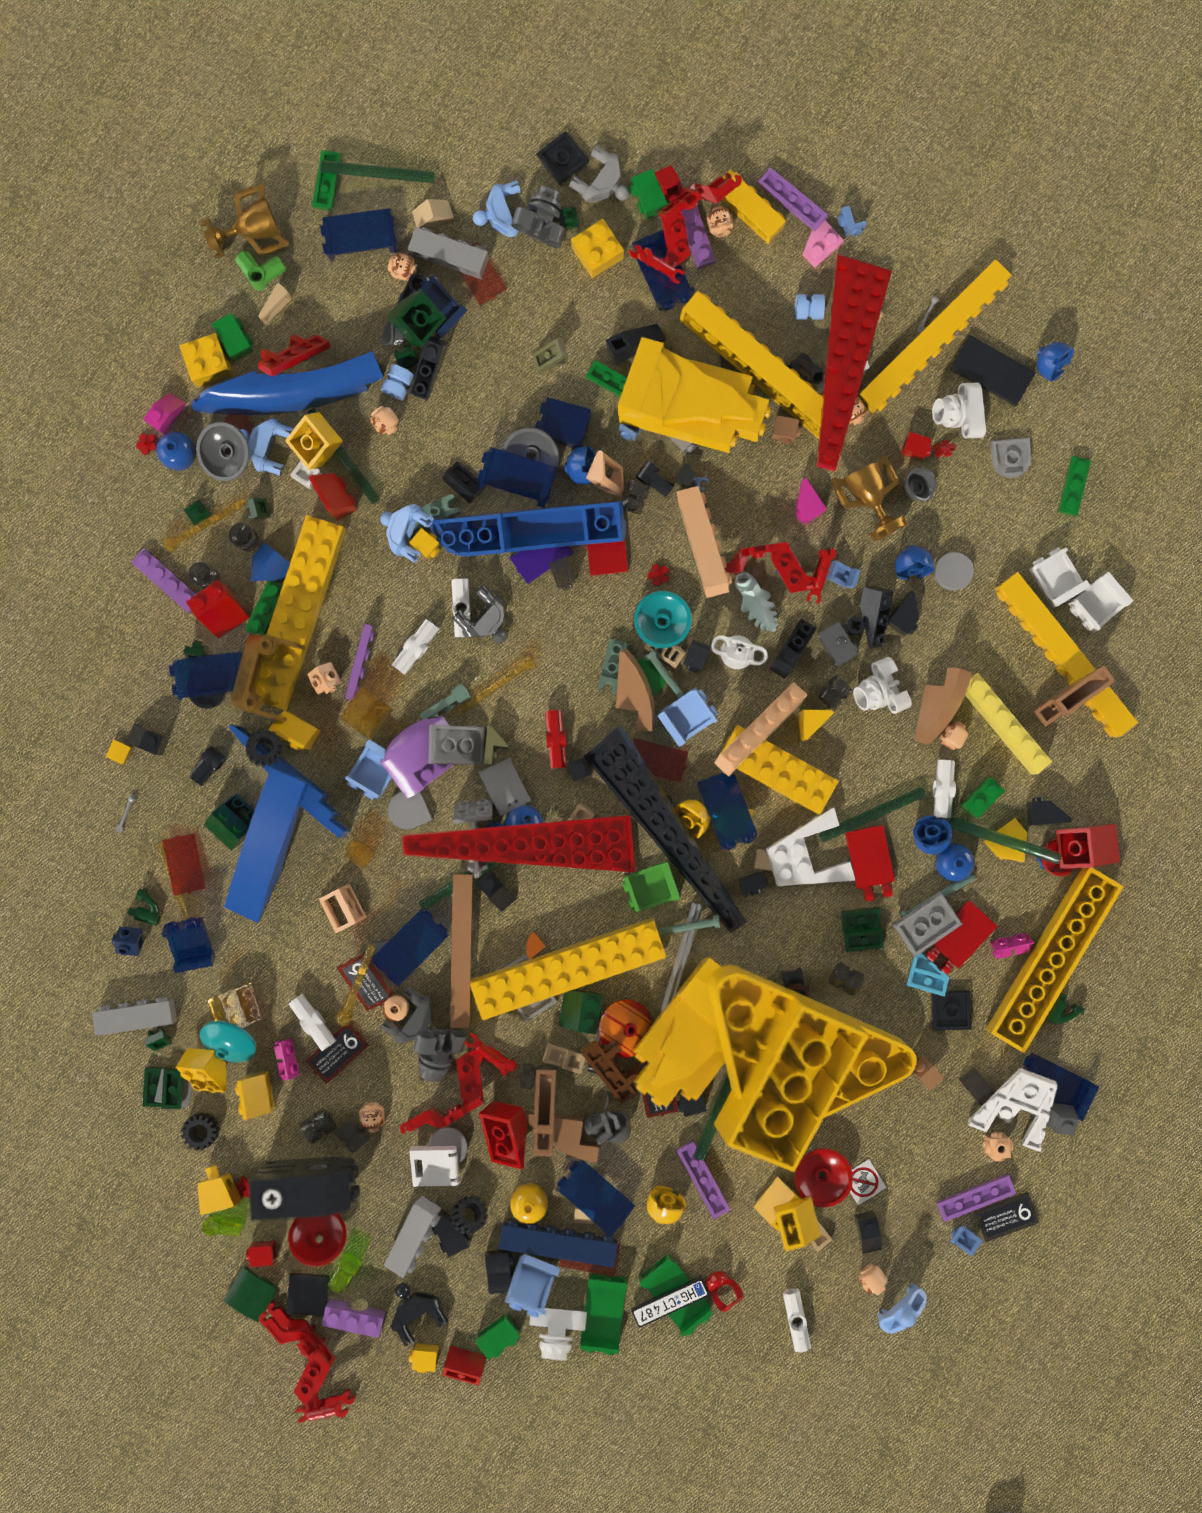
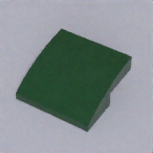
(862, 929)
(171, 1088)
(250, 1294)

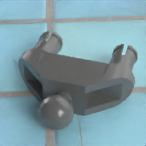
(487, 621)
(419, 1020)

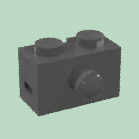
(838, 644)

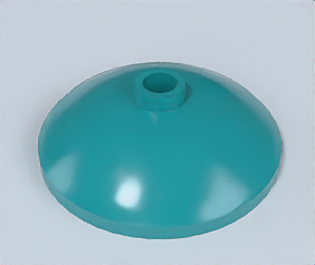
(667, 607)
(228, 1041)

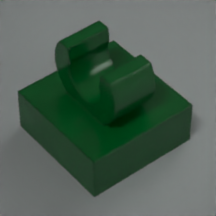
(568, 218)
(405, 357)
(258, 508)
(197, 512)
(194, 651)
(158, 1040)

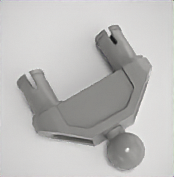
(606, 181)

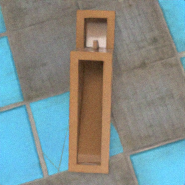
(635, 692)
(1073, 696)
(941, 704)
(544, 1112)
(568, 1135)

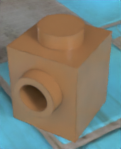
(785, 429)
(927, 1073)

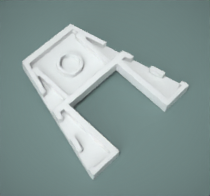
(791, 859)
(1027, 1093)

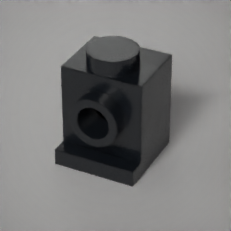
(579, 769)
(752, 884)

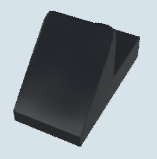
(496, 891)

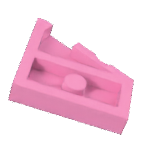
(821, 244)

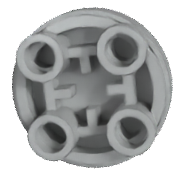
(953, 571)
(451, 1137)

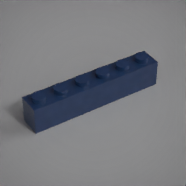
(557, 1243)

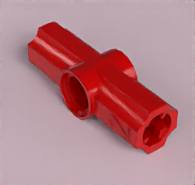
(556, 739)

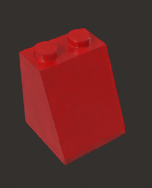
(218, 609)
(1088, 846)

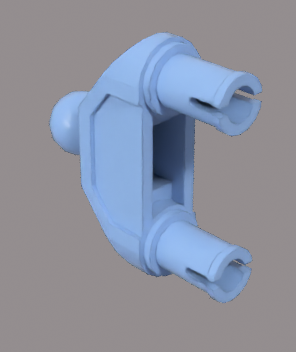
(497, 209)
(260, 444)
(400, 529)
(904, 1312)

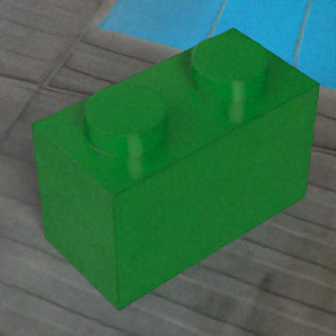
(648, 193)
(232, 337)
(982, 797)
(498, 1336)

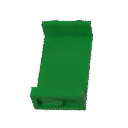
(666, 1276)
(604, 1313)

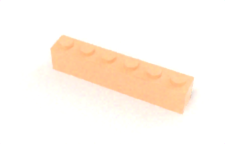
(702, 541)
(760, 729)

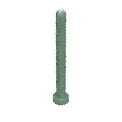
(664, 673)
(947, 891)
(690, 926)

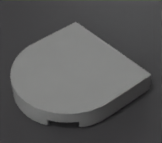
(1011, 456)
(408, 812)

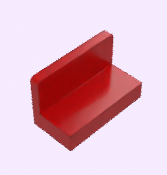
(464, 1365)

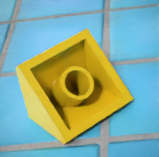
(811, 721)

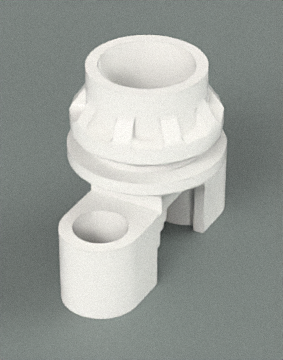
(962, 410)
(734, 658)
(882, 689)
(555, 1343)

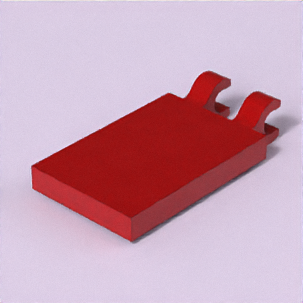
(607, 558)
(870, 860)
(963, 940)

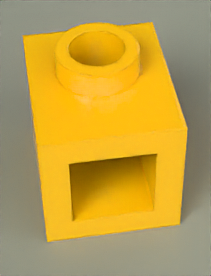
(426, 544)
(424, 1357)

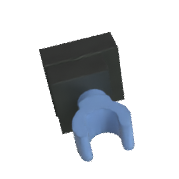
(687, 477)

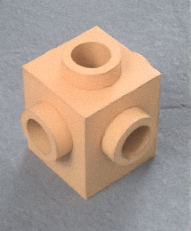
(324, 678)
(993, 1141)

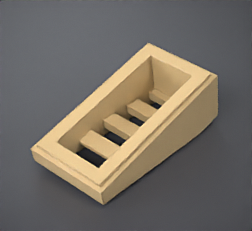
(276, 302)
(681, 653)

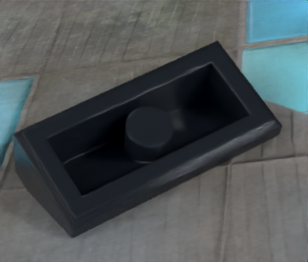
(462, 482)

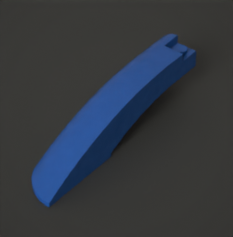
(290, 392)
(531, 529)

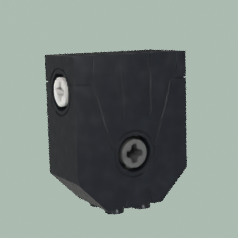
(303, 1188)

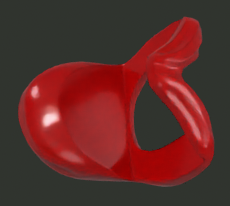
(717, 1280)

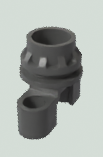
(538, 217)
(434, 1051)

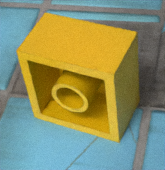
(597, 248)
(206, 360)
(313, 440)

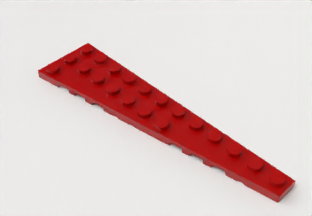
(854, 318)
(580, 844)

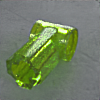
(225, 1225)
(346, 1269)

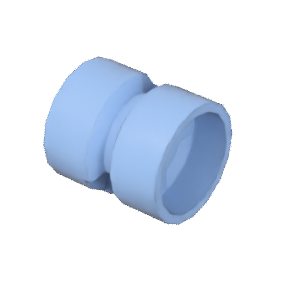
(809, 306)
(397, 382)

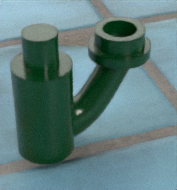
(144, 915)
(1055, 1014)

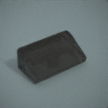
(977, 1086)

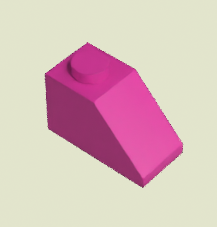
(164, 413)
(808, 503)

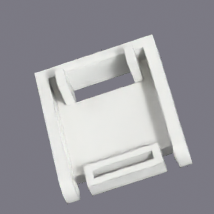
(437, 1164)

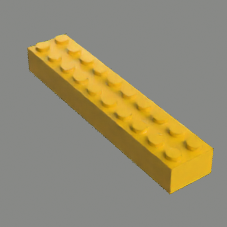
(754, 359)
(299, 608)
(1054, 958)
(567, 968)

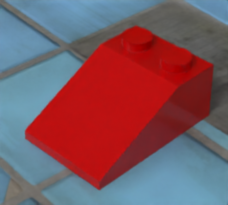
(333, 494)
(505, 1133)

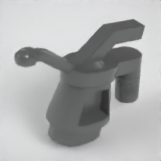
(598, 1121)

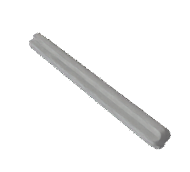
(682, 956)

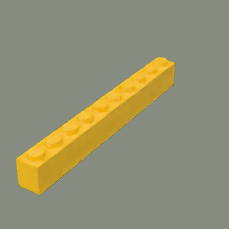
(940, 331)
(1062, 651)

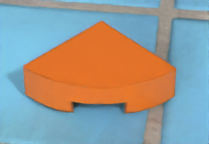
(533, 945)

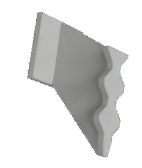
(473, 812)

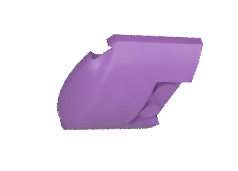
(409, 758)

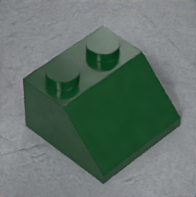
(416, 318)
(581, 1011)

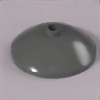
(534, 439)
(214, 455)

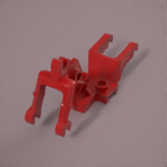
(674, 224)
(787, 567)
(469, 1083)
(317, 1368)

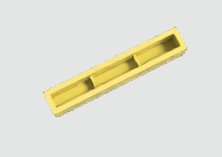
(1006, 725)

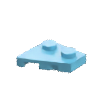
(926, 976)

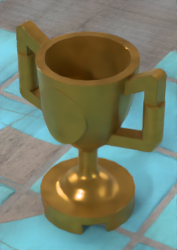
(252, 223)
(869, 490)

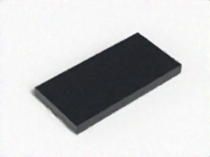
(992, 370)

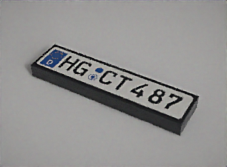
(670, 1302)

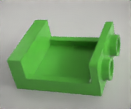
(650, 887)

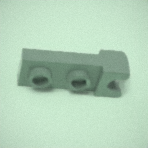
(439, 510)
(611, 664)
(459, 694)

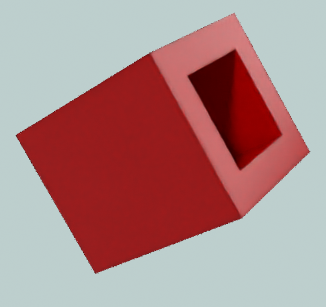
(669, 182)
(916, 446)
(261, 1253)

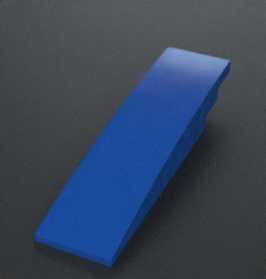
(313, 797)
(265, 844)

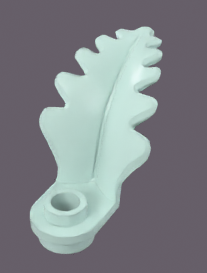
(756, 602)

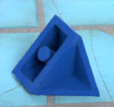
(268, 565)

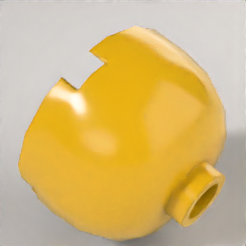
(694, 816)
(529, 1203)
(664, 1205)

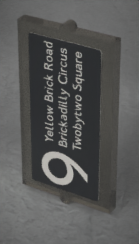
(1006, 1217)

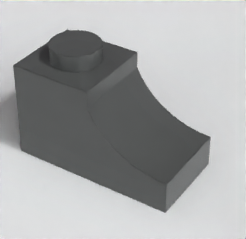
(1062, 1119)

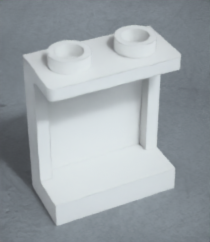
(1058, 577)
(1100, 602)

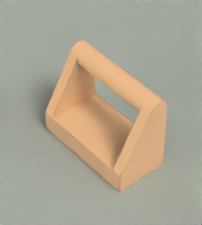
(597, 476)
(349, 905)

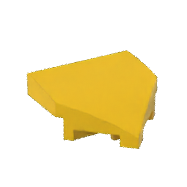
(1014, 830)

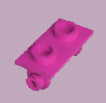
(1020, 943)
(285, 1050)

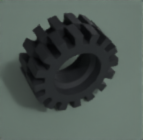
(258, 758)
(191, 1139)
(459, 1220)

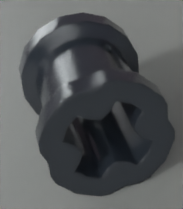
(860, 627)
(792, 977)

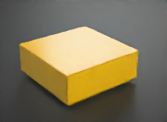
(119, 752)

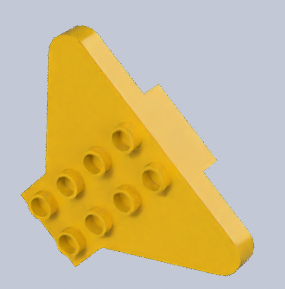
(793, 1064)

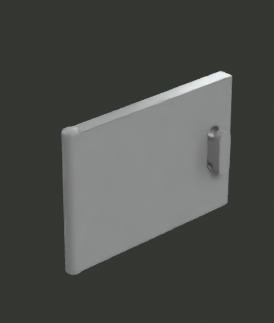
(504, 786)

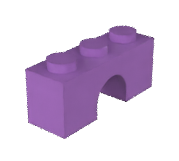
(364, 1322)

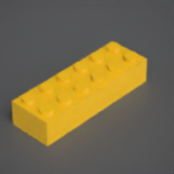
(786, 774)

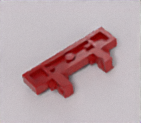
(299, 351)

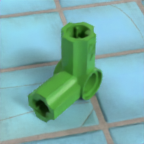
(267, 271)

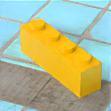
(754, 210)

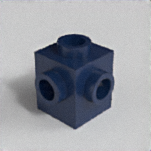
(128, 941)

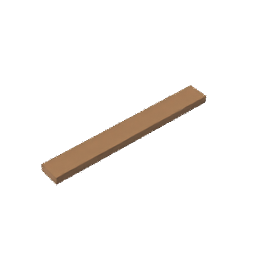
(461, 951)

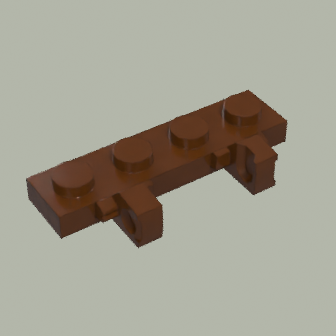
(602, 1062)

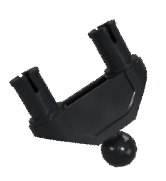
(413, 1307)

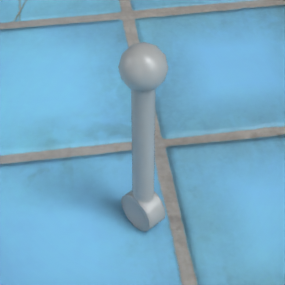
(921, 328)
(119, 828)

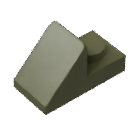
(550, 355)
(493, 739)

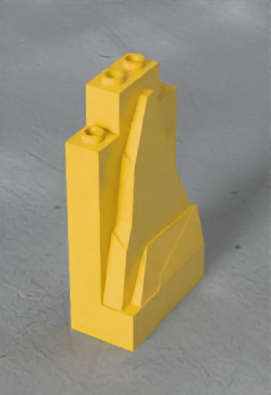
(690, 399)
(682, 1043)

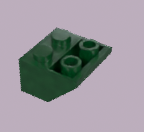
(230, 821)

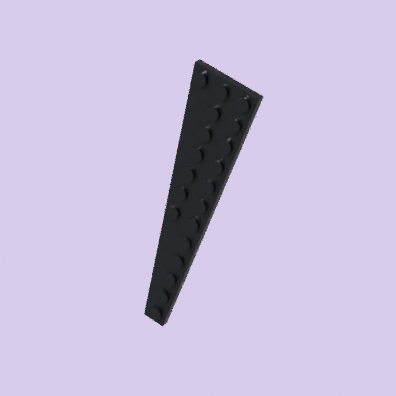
(636, 787)

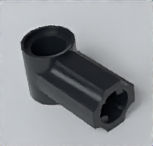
(807, 369)
(651, 476)
(210, 762)

